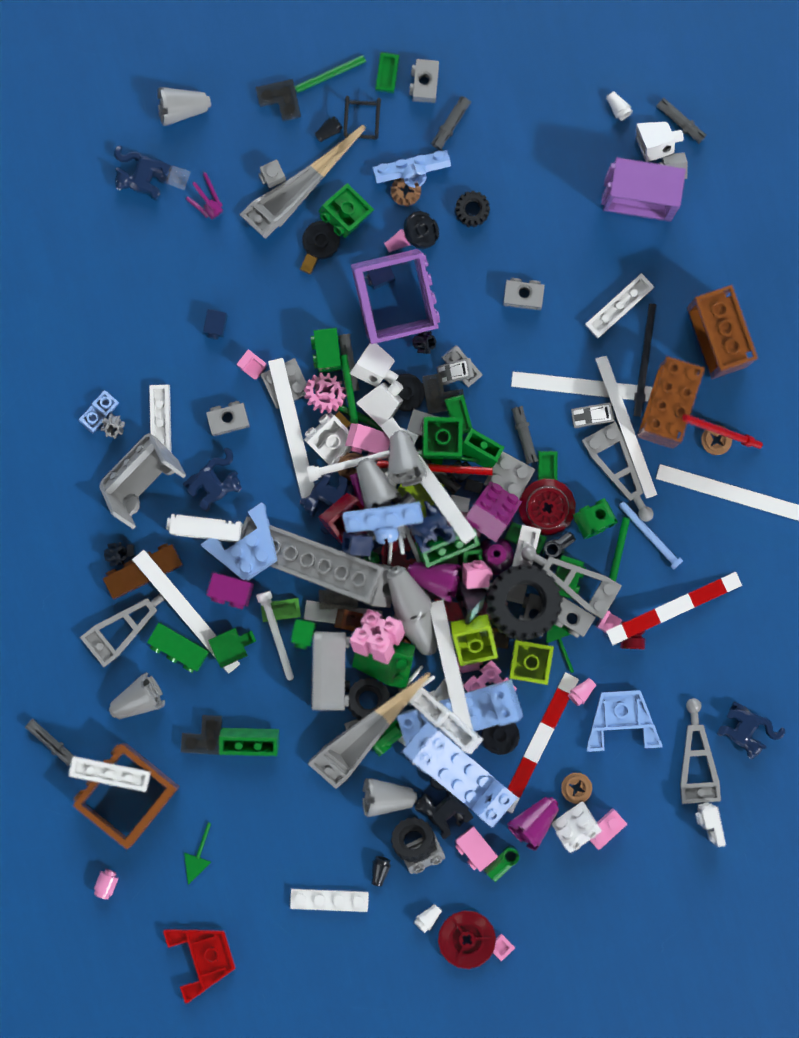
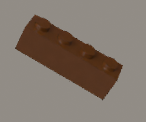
(131, 576)

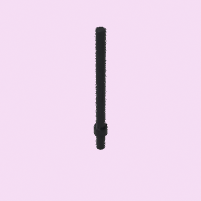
(639, 397)

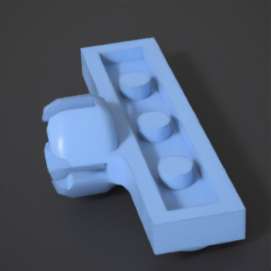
(412, 169)
(383, 520)

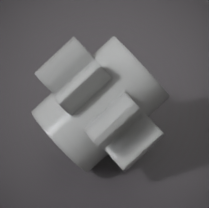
(112, 426)

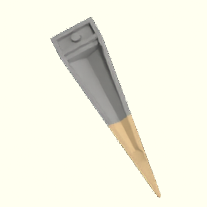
(278, 204)
(344, 753)

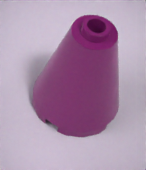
(501, 563)
(438, 579)
(534, 822)

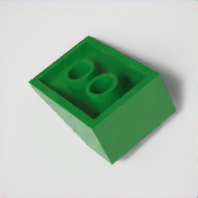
(394, 673)

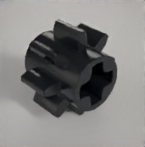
(424, 342)
(459, 476)
(115, 554)

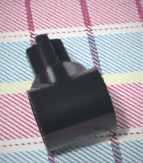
(558, 545)

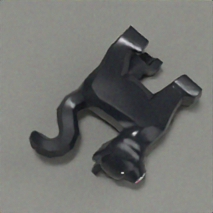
(445, 809)

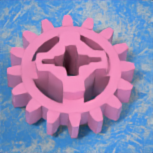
(323, 386)

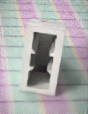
(657, 139)
(374, 366)
(382, 402)

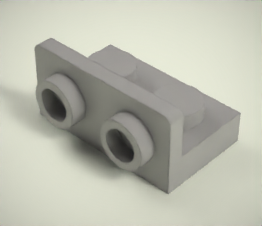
(434, 858)

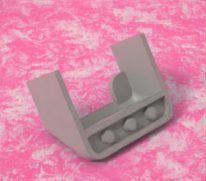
(134, 475)
(329, 671)

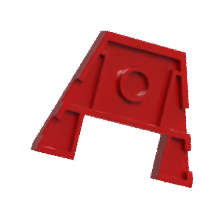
(210, 956)

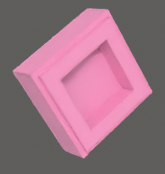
(502, 947)

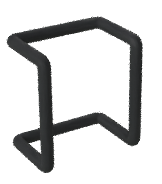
(377, 104)

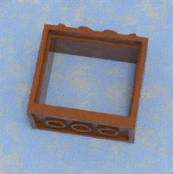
(721, 332)
(669, 400)
(82, 796)

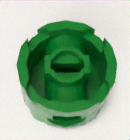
(595, 519)

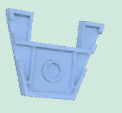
(252, 552)
(622, 711)

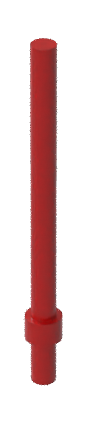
(745, 440)
(449, 468)

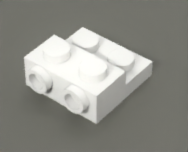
(328, 439)
(709, 818)
(576, 827)

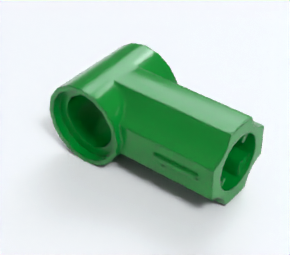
(386, 740)
(501, 865)

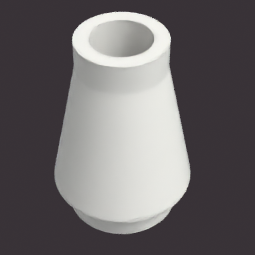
(619, 107)
(427, 918)

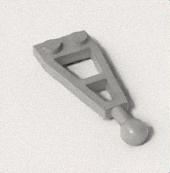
(604, 439)
(603, 595)
(99, 644)
(698, 791)

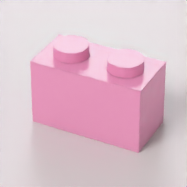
(367, 439)
(610, 825)
(476, 849)

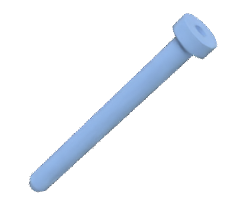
(650, 535)

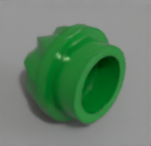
(373, 558)

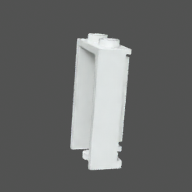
(204, 528)

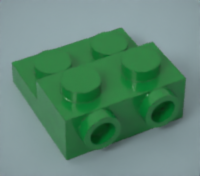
(345, 211)

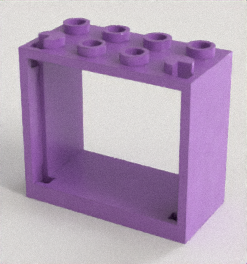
(643, 189)
(428, 297)

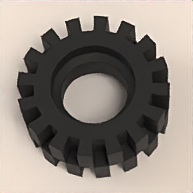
(472, 197)

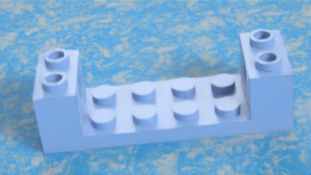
(486, 708)
(459, 774)

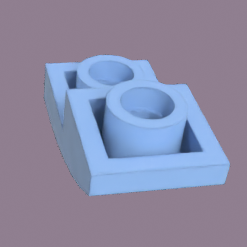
(100, 409)

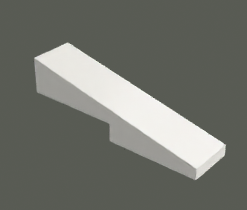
(446, 720)

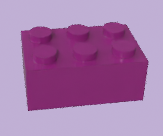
(493, 511)
(231, 590)

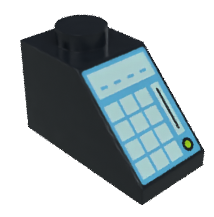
(470, 601)

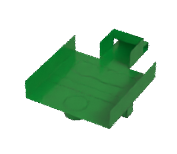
(230, 646)

